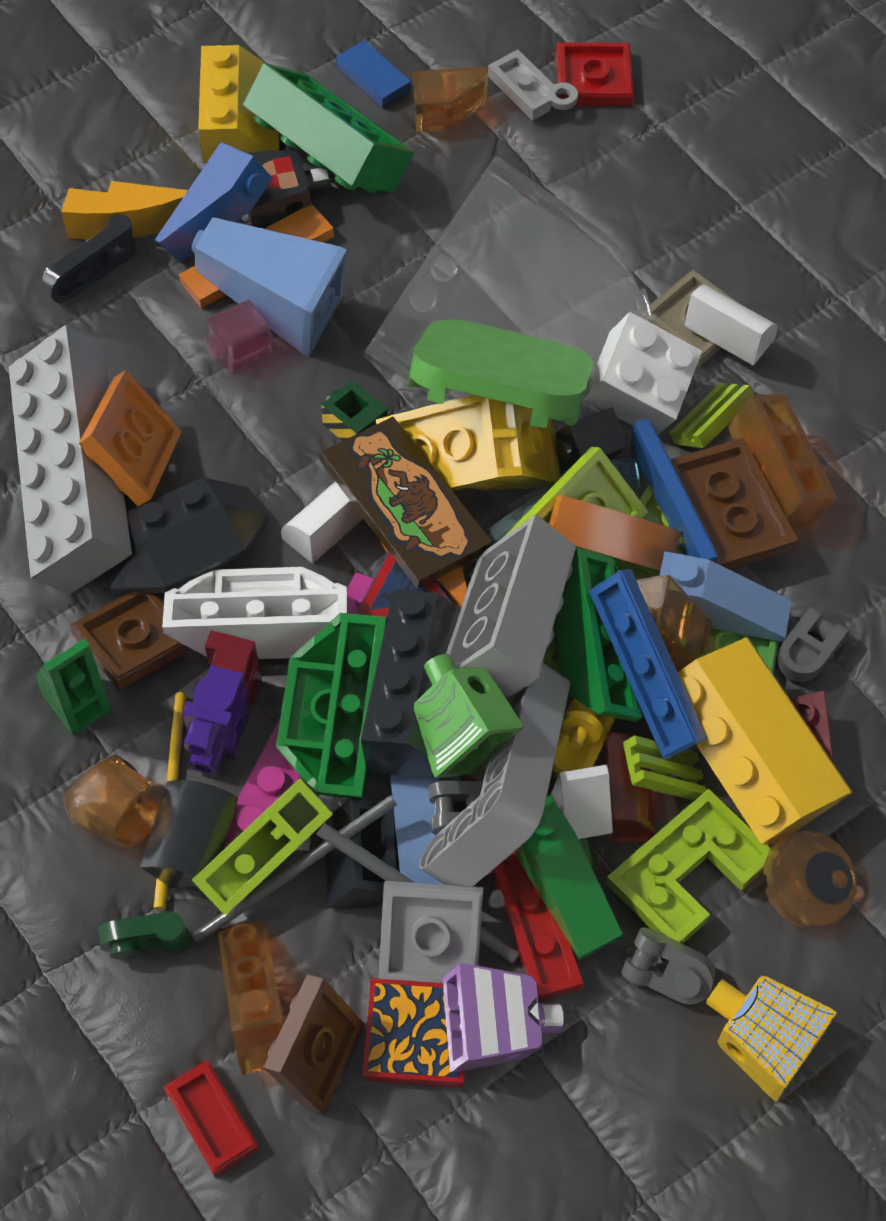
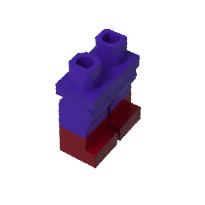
(221, 702)

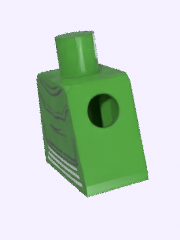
(462, 717)

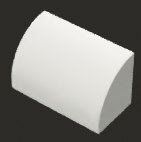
(729, 324)
(321, 523)

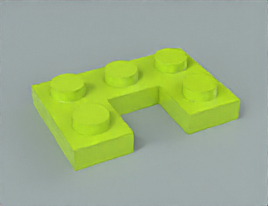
(652, 874)

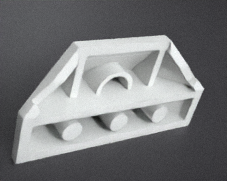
(264, 605)

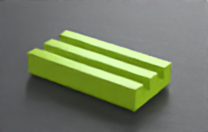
(711, 415)
(646, 754)

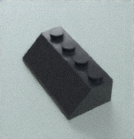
(414, 632)

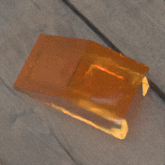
(447, 96)

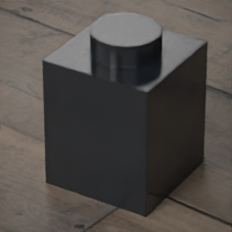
(595, 430)

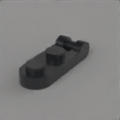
(90, 261)

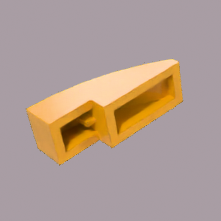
(147, 206)

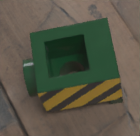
(351, 411)

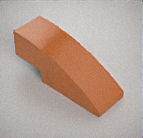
(613, 532)

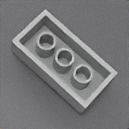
(513, 605)

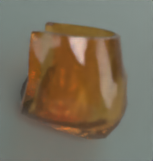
(112, 803)

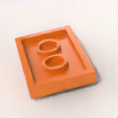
(130, 438)

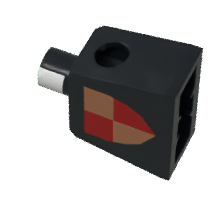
(288, 189)

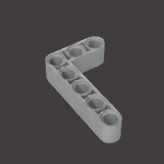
(510, 794)

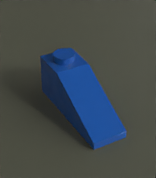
(223, 190)

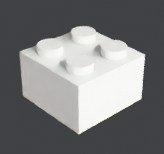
(642, 373)

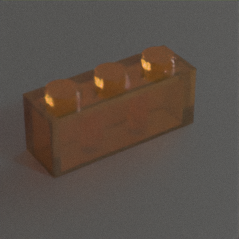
(784, 457)

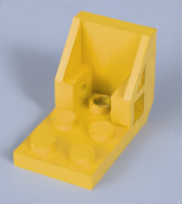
(484, 444)

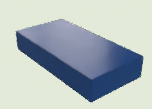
(373, 74)

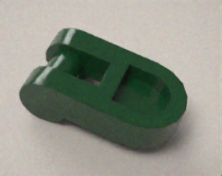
(128, 936)

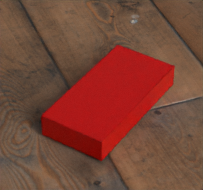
(211, 1118)

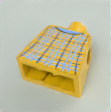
(769, 1030)

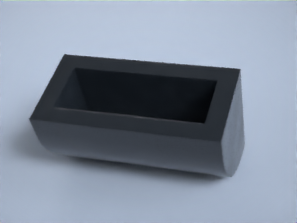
(187, 831)
(348, 881)

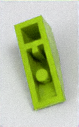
(262, 846)

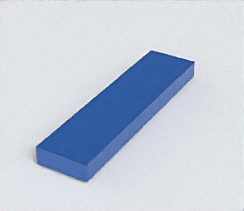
(670, 491)
(647, 664)

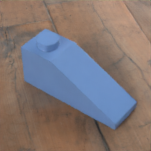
(729, 598)

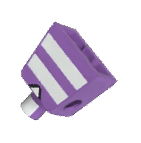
(494, 1016)

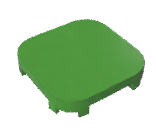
(503, 368)

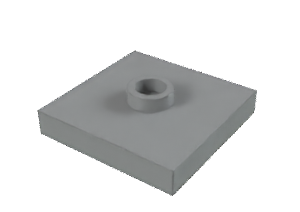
(428, 930)

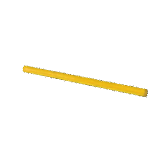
(172, 774)

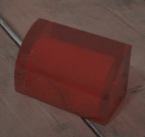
(630, 805)

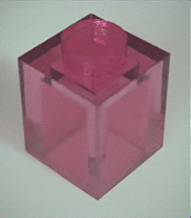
(238, 336)

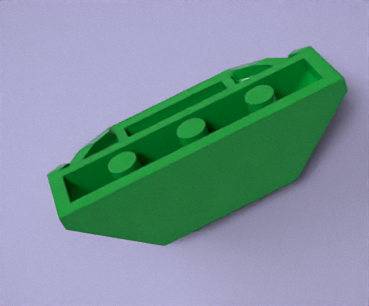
(585, 646)
(328, 705)

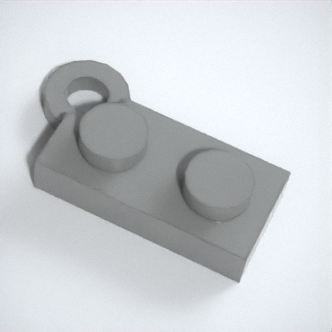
(529, 86)

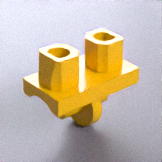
(580, 738)

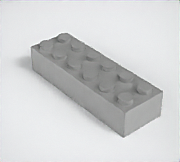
(69, 502)

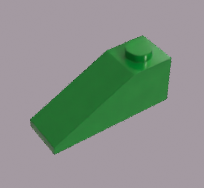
(74, 687)
(567, 883)

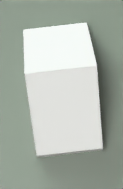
(585, 800)

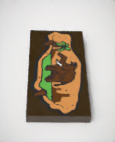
(405, 502)

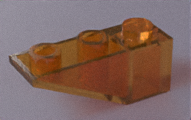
(251, 992)

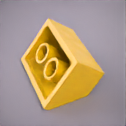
(224, 84)

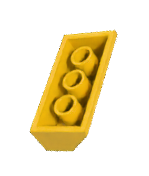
(760, 743)

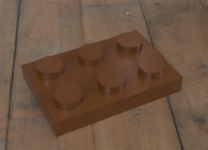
(735, 504)

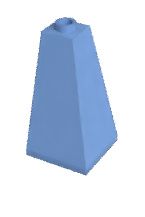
(285, 276)

